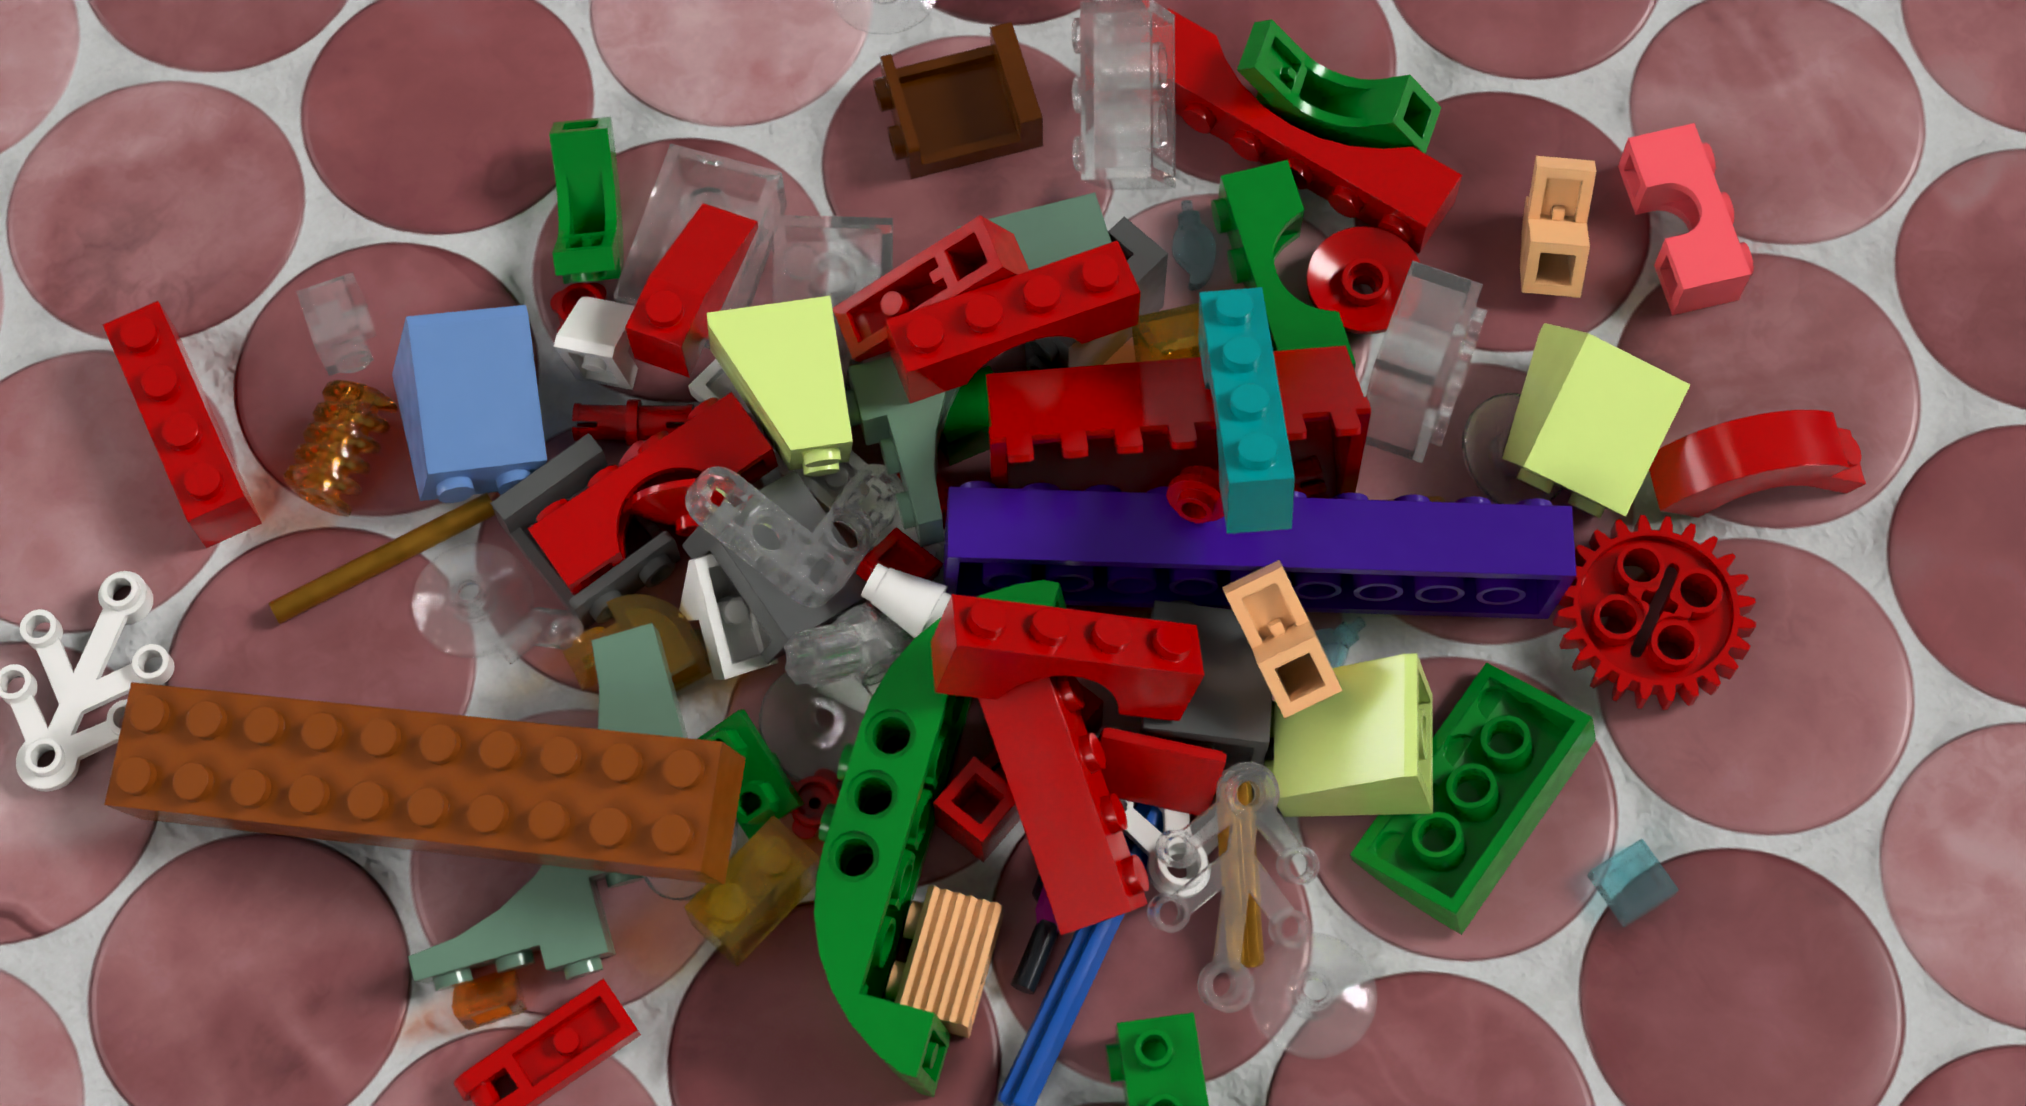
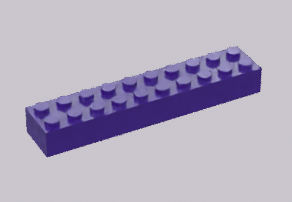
(1338, 554)

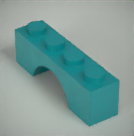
(1248, 410)

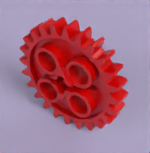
(1706, 634)

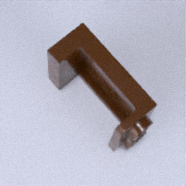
(961, 106)

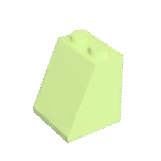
(789, 377)
(1590, 420)
(1360, 747)

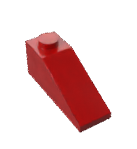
(952, 266)
(688, 282)

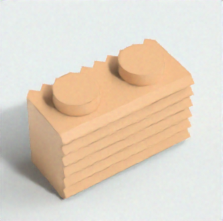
(947, 957)

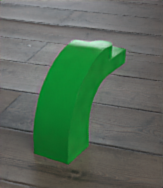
(1333, 105)
(588, 201)

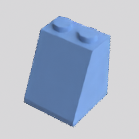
(469, 401)

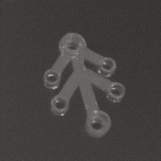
(1237, 875)

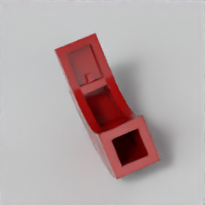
(1753, 456)

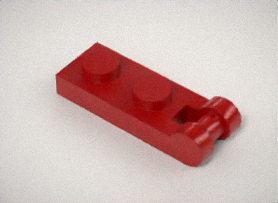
(552, 1051)

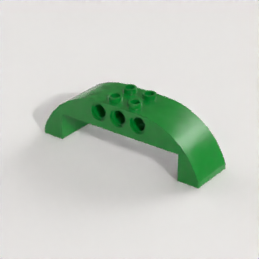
(866, 914)

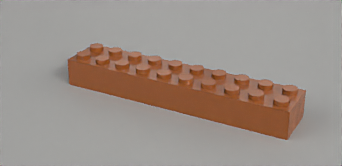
(429, 782)

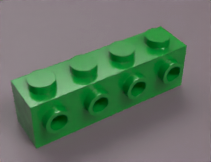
(1158, 1062)

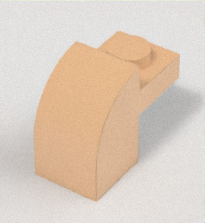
(1555, 227)
(1282, 639)

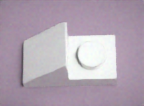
(597, 344)
(727, 623)

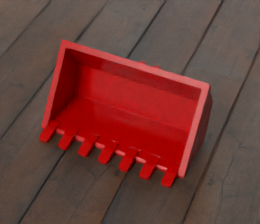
(1154, 418)

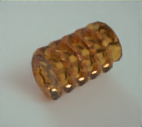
(335, 444)

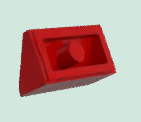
(1160, 771)

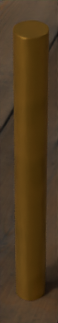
(382, 558)

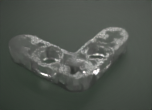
(798, 547)

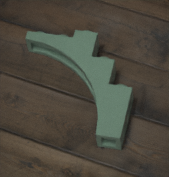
(914, 431)
(562, 905)

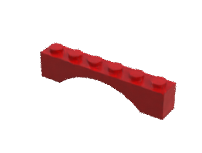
(1382, 187)

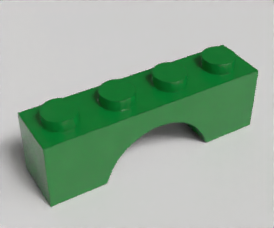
(1261, 218)

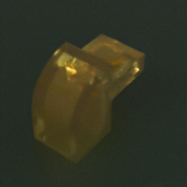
(682, 648)

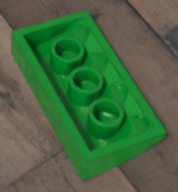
(1493, 780)

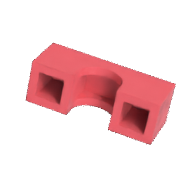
(1676, 175)

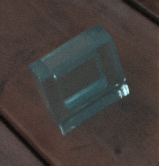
(1633, 883)

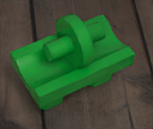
(764, 783)

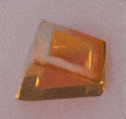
(488, 999)

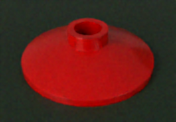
(1355, 258)
(666, 505)

